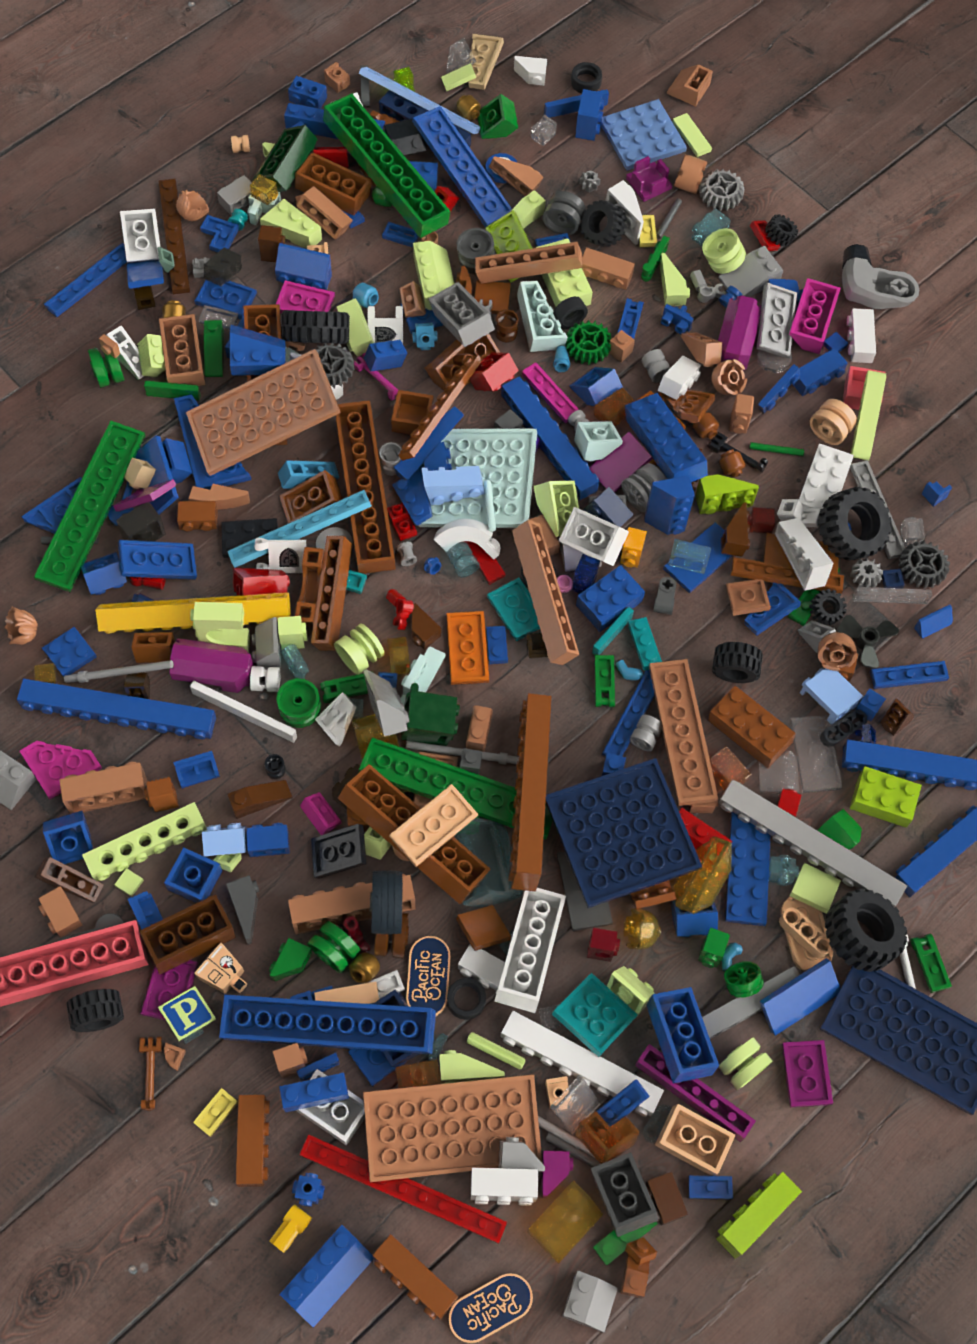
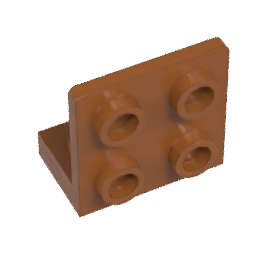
(653, 895)

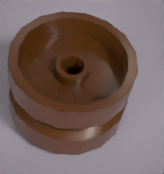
(398, 941)

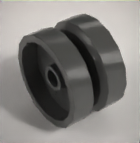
(563, 212)
(474, 244)

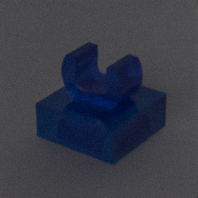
(868, 734)

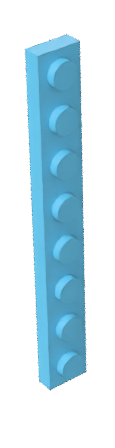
(303, 526)

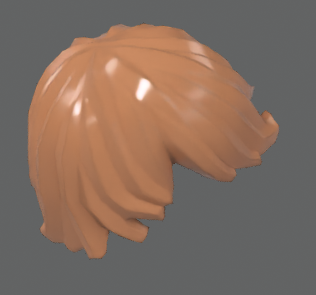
(191, 206)
(20, 626)

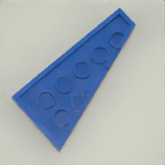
(226, 477)

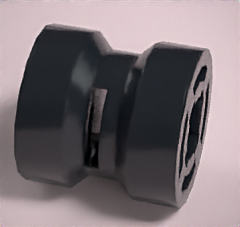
(272, 763)

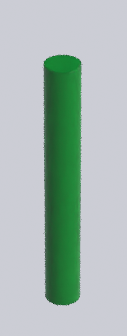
(776, 449)

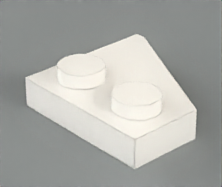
(337, 718)

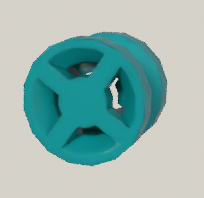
(239, 217)

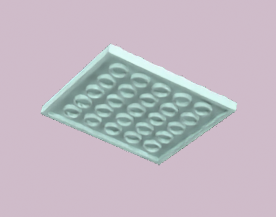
(504, 459)

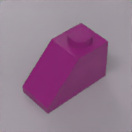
(557, 1169)

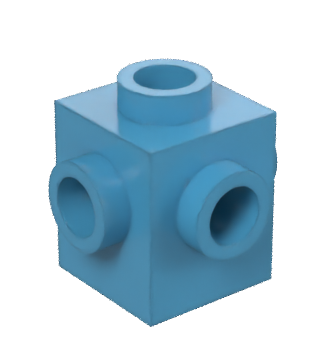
(421, 330)

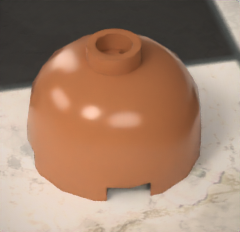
(729, 377)
(836, 651)

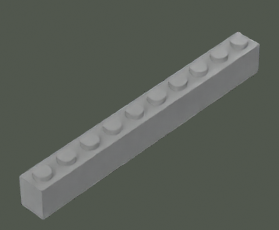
(809, 842)

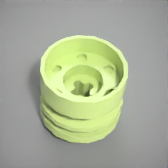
(359, 649)

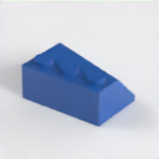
(254, 352)

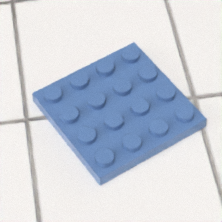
(642, 133)

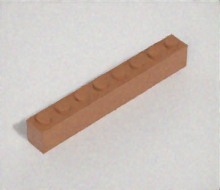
(545, 593)

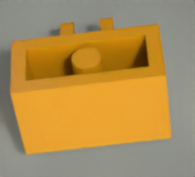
(633, 547)

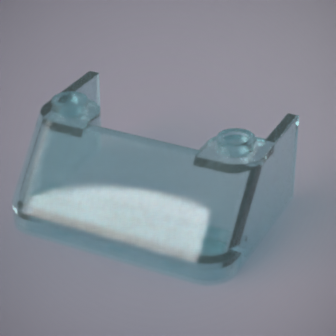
(492, 846)

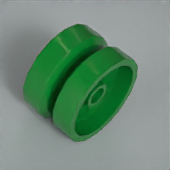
(103, 366)
(298, 703)
(333, 946)

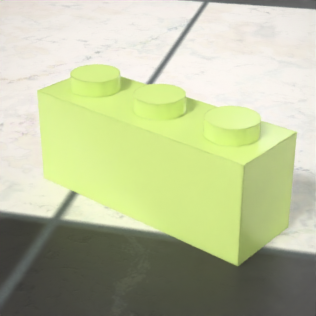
(358, 329)

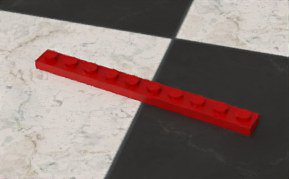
(405, 1190)

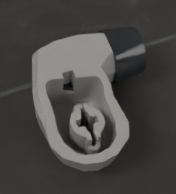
(875, 286)

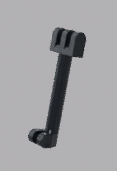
(718, 443)

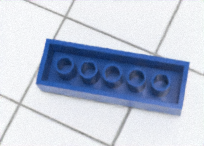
(665, 438)

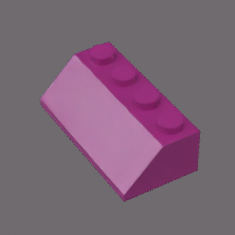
(814, 315)

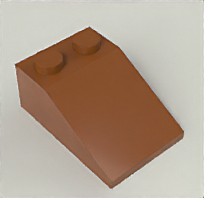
(310, 496)

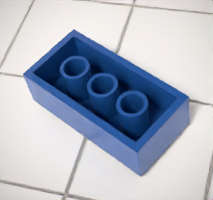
(682, 1035)

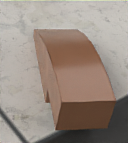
(224, 496)

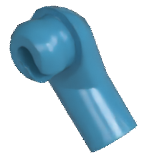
(629, 673)

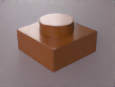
(641, 1251)

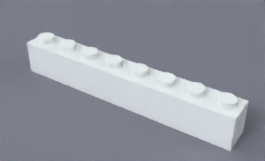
(575, 1060)

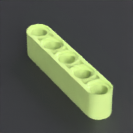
(868, 415)

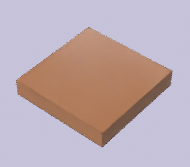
(748, 597)

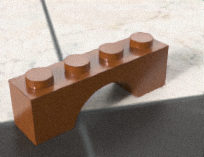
(312, 569)

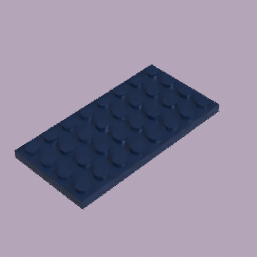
(907, 1034)

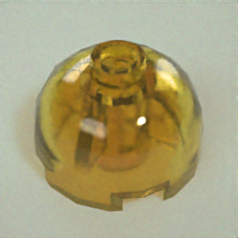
(641, 929)

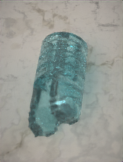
(295, 661)

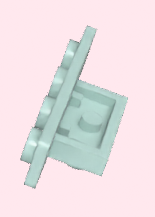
(423, 671)

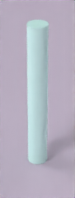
(489, 506)

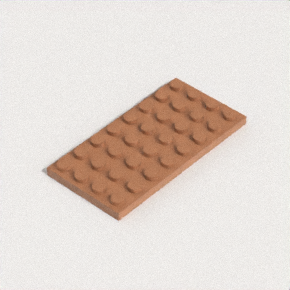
(263, 412)
(448, 1126)

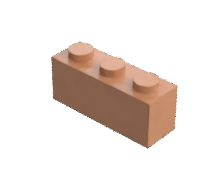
(324, 212)
(607, 268)

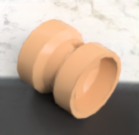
(240, 143)

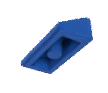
(934, 621)

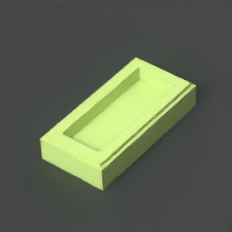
(458, 77)

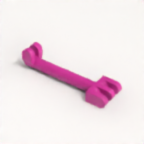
(392, 390)

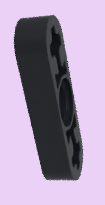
(840, 735)

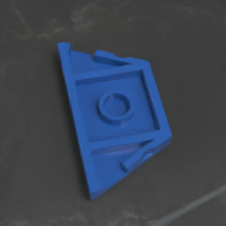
(51, 511)

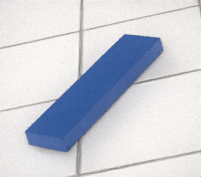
(568, 105)
(909, 674)

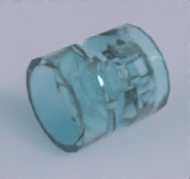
(462, 559)

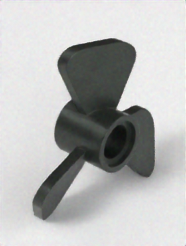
(853, 629)

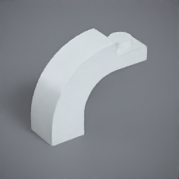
(467, 530)

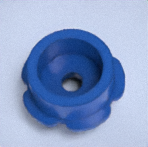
(432, 565)

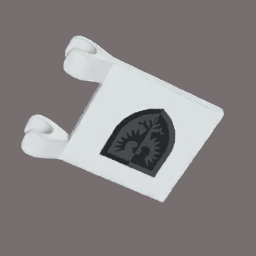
(386, 328)
(283, 554)

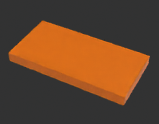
(467, 647)

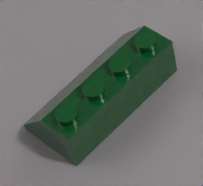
(288, 156)

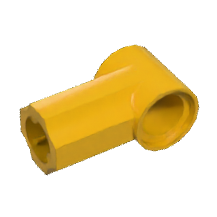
(293, 1224)

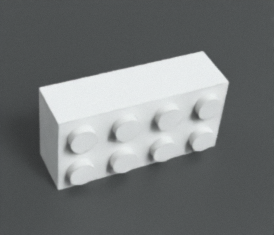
(825, 476)

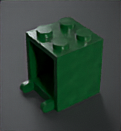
(430, 717)

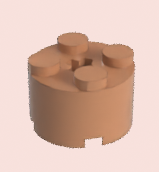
(690, 174)

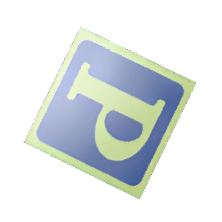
(187, 1013)

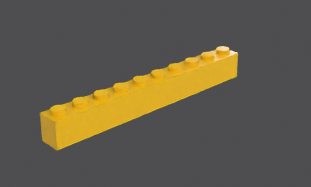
(176, 613)

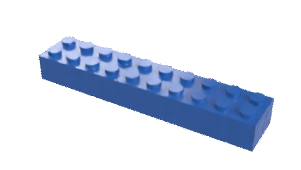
(328, 1024)

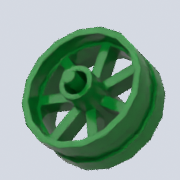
(746, 979)

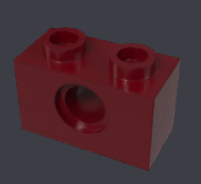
(603, 944)

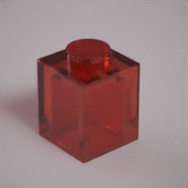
(761, 520)

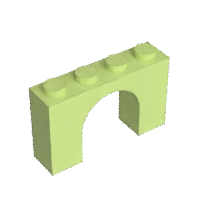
(220, 624)

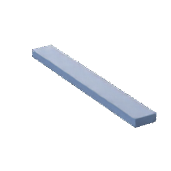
(417, 98)

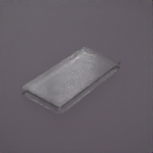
(816, 762)

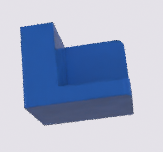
(935, 493)

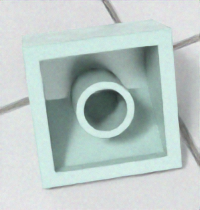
(596, 439)

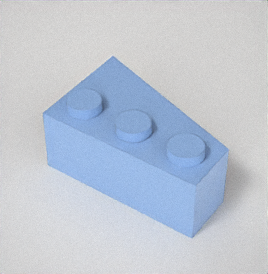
(452, 484)

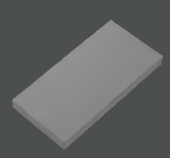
(776, 320)

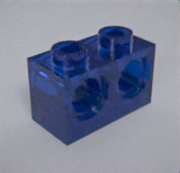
(585, 573)

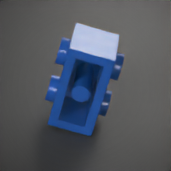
(307, 92)

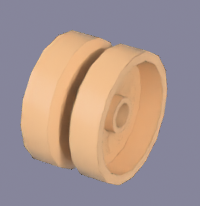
(833, 421)

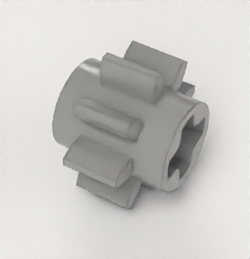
(589, 181)

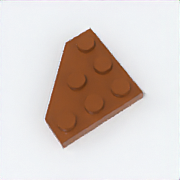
(690, 406)

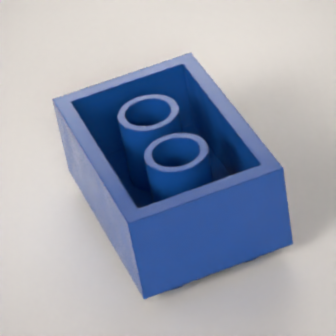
(609, 598)

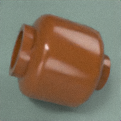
(707, 426)
(732, 463)

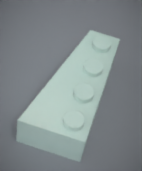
(539, 322)

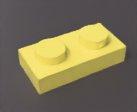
(648, 233)
(215, 1112)

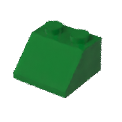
(497, 118)

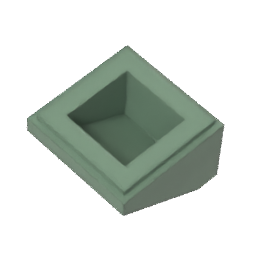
(166, 259)

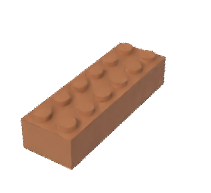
(312, 911)

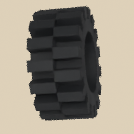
(781, 230)
(836, 602)

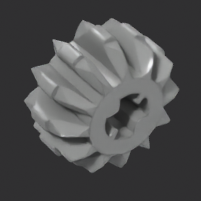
(865, 566)

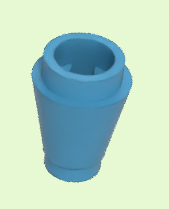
(561, 361)

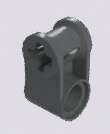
(665, 597)

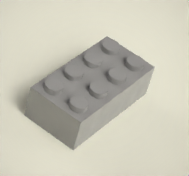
(461, 314)

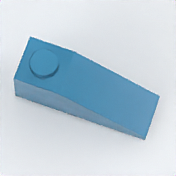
(297, 472)

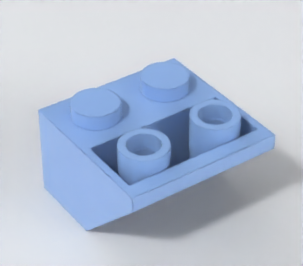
(224, 840)

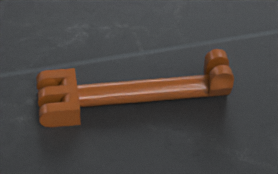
(150, 1050)

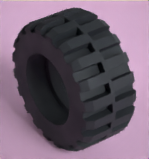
(315, 326)
(873, 518)
(878, 917)

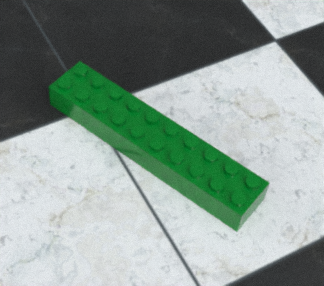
(386, 165)

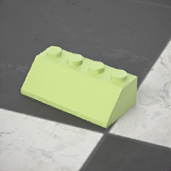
(432, 269)

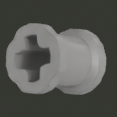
(406, 553)

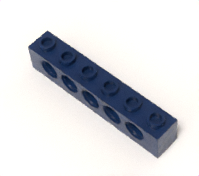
(404, 109)

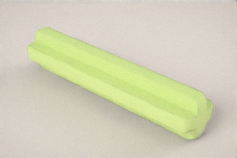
(496, 1050)

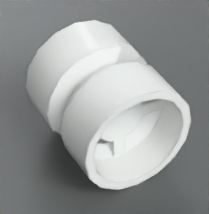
(271, 682)

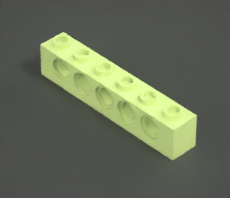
(133, 840)

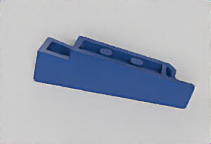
(408, 467)

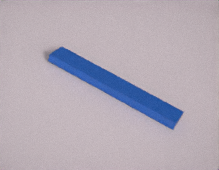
(87, 281)
(627, 724)

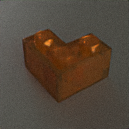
(606, 1141)

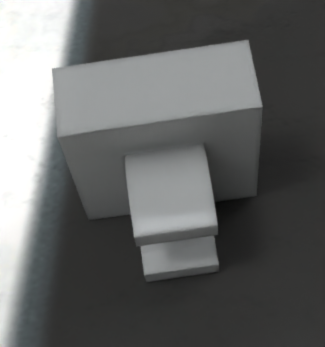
(198, 267)

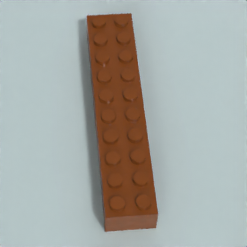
(363, 472)
(530, 793)

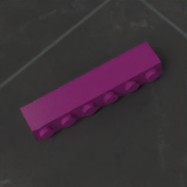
(697, 1095)

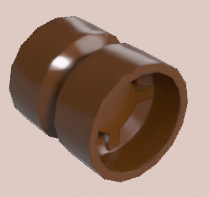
(506, 326)

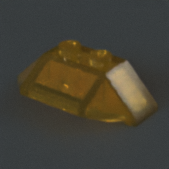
(701, 887)

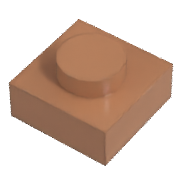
(109, 346)

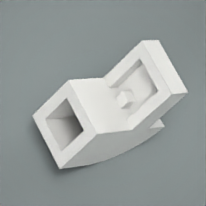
(794, 509)

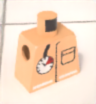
(221, 971)

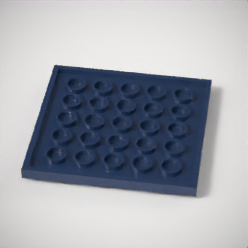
(622, 832)

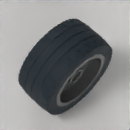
(386, 902)

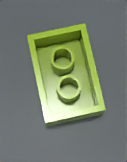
(885, 797)

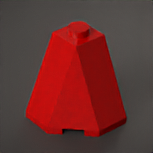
(259, 581)

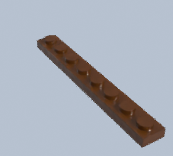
(174, 236)

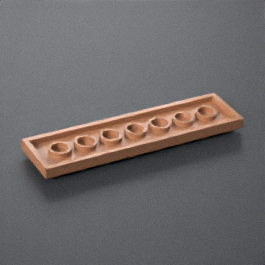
(683, 732)

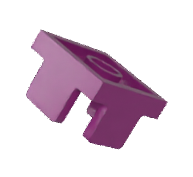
(649, 178)

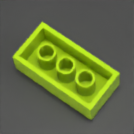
(755, 1218)

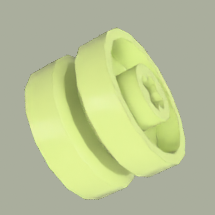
(724, 251)
(747, 1066)

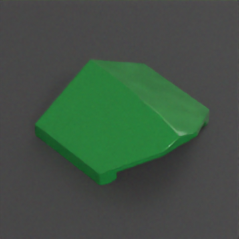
(842, 829)

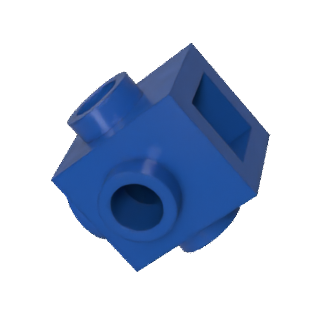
(311, 1197)

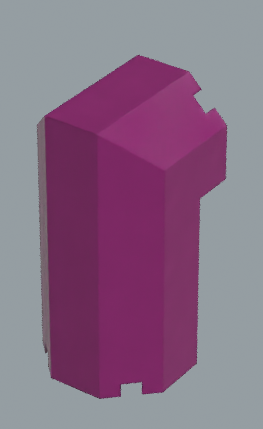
(739, 329)
(211, 664)

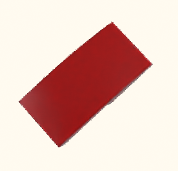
(401, 521)

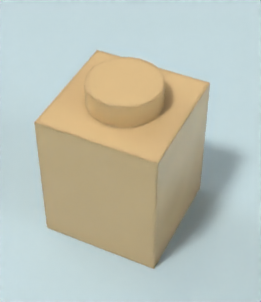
(139, 473)

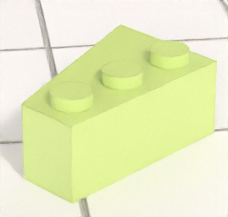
(294, 224)

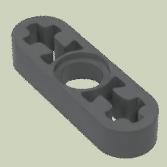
(365, 97)

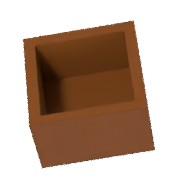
(409, 410)

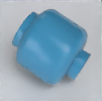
(365, 295)

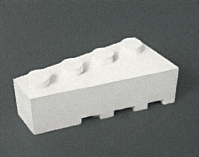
(804, 553)

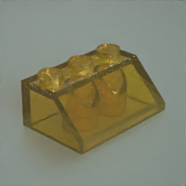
(565, 1222)

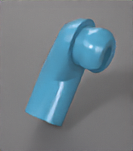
(731, 951)

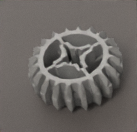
(721, 189)

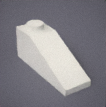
(129, 352)

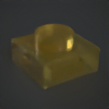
(45, 673)

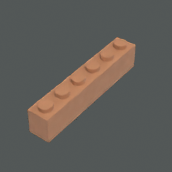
(529, 262)

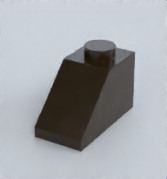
(137, 685)

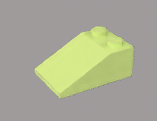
(556, 503)
(630, 988)

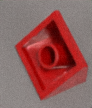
(335, 154)

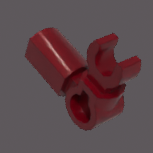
(352, 929)

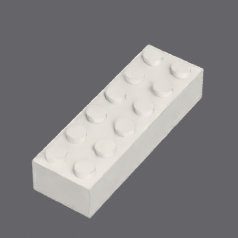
(530, 949)

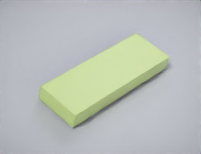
(692, 135)

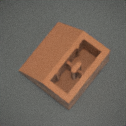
(691, 84)

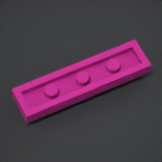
(549, 391)

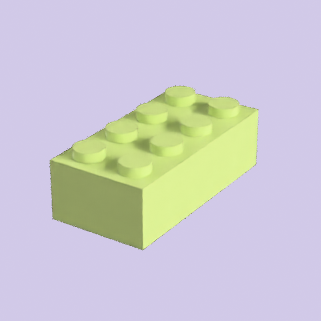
(567, 283)

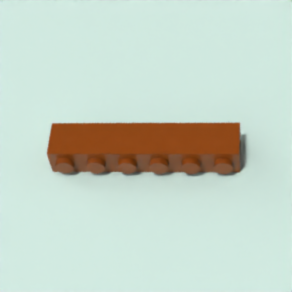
(331, 593)

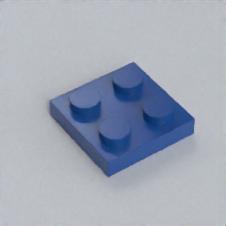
(69, 652)

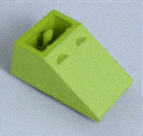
(723, 493)

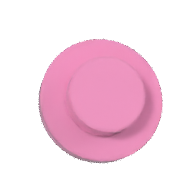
(565, 583)

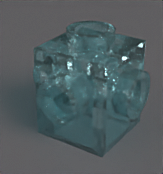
(783, 870)

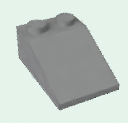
(753, 272)

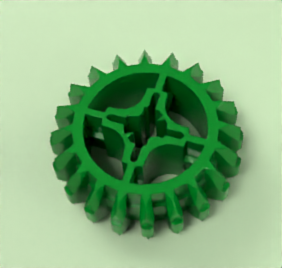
(589, 336)

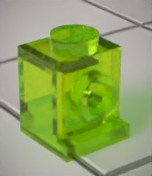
(405, 78)

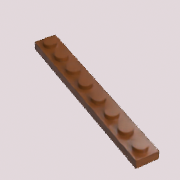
(440, 407)

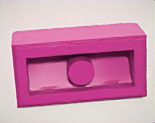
(320, 813)

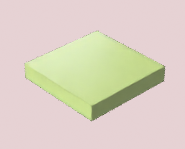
(815, 888)

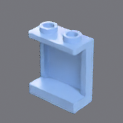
(832, 693)

